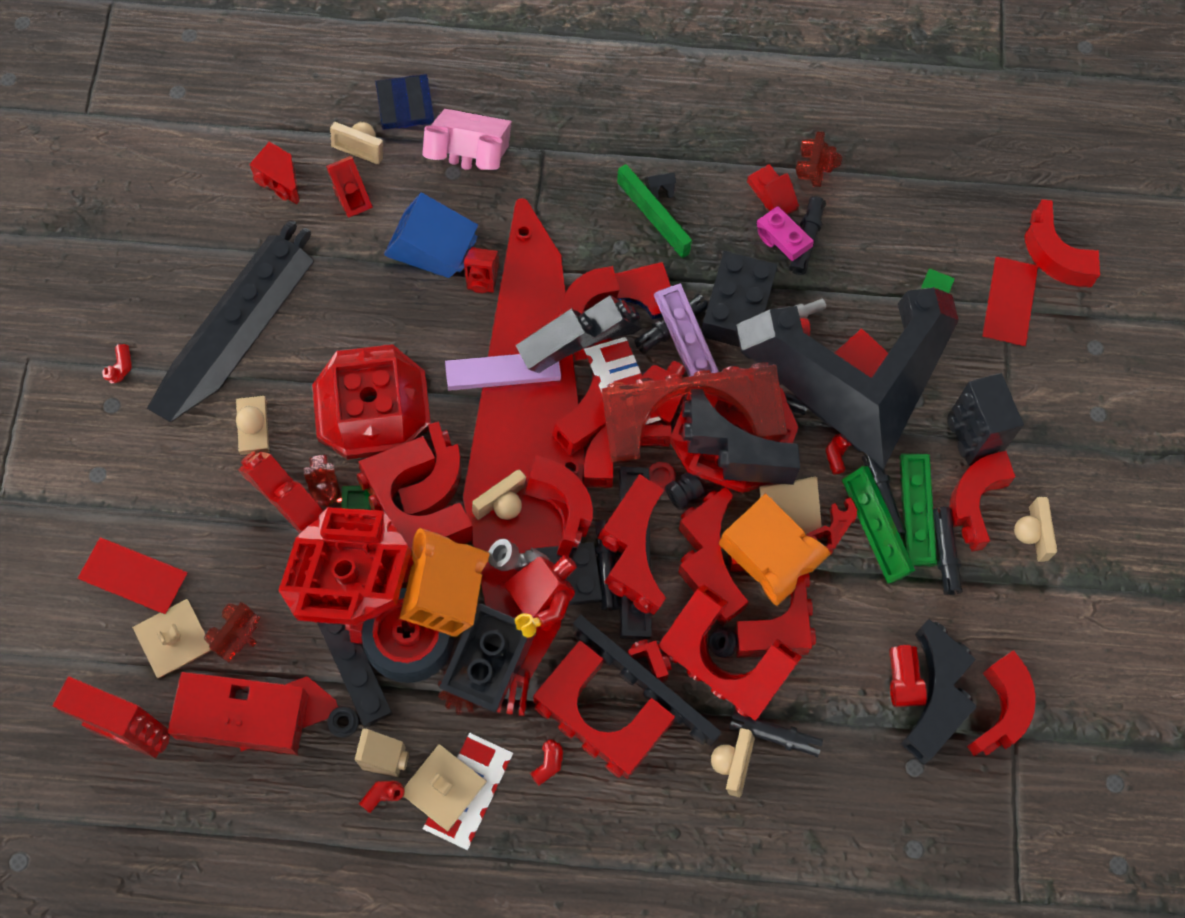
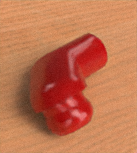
(122, 367)
(834, 454)
(552, 762)
(382, 791)

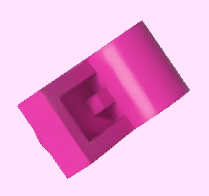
(780, 230)

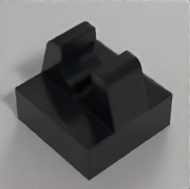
(665, 180)

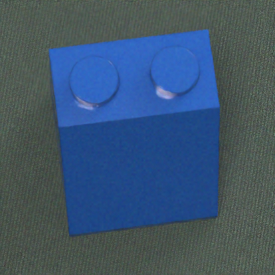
(432, 237)

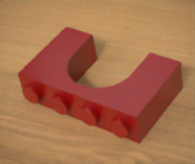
(394, 470)
(790, 628)
(688, 646)
(112, 717)
(620, 749)

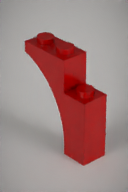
(583, 421)
(280, 489)
(627, 535)
(707, 565)

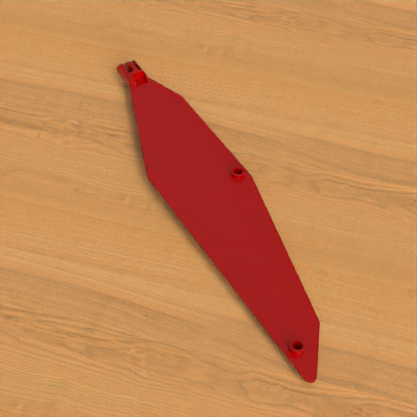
(519, 423)

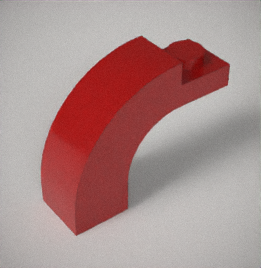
(1054, 256)
(589, 291)
(598, 464)
(983, 476)
(441, 485)
(568, 494)
(1017, 701)

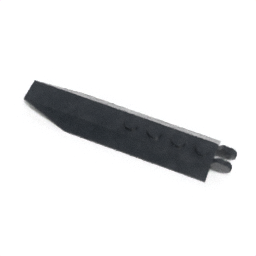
(233, 324)

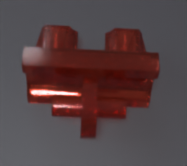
(822, 159)
(322, 481)
(234, 633)

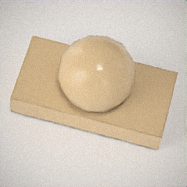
(358, 141)
(252, 425)
(501, 498)
(1038, 529)
(734, 761)

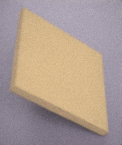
(797, 501)
(172, 639)
(443, 787)

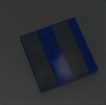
(404, 102)

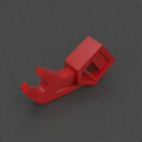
(839, 524)

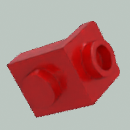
(658, 662)

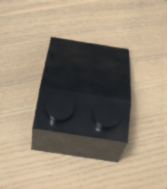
(487, 659)

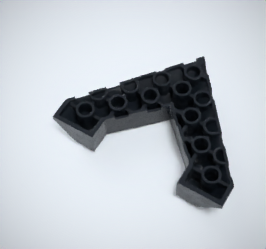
(861, 408)

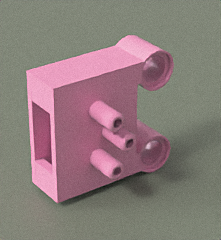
(467, 137)

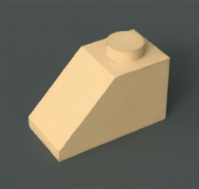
(381, 754)

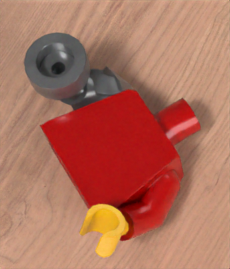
(537, 588)

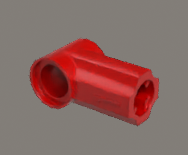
(907, 686)

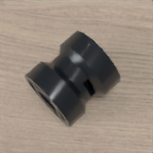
(684, 490)

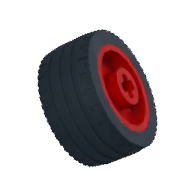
(400, 657)

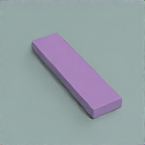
(685, 330)
(495, 372)

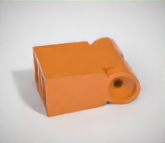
(772, 548)
(443, 583)

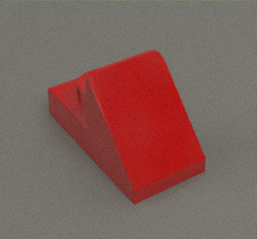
(349, 187)
(773, 189)

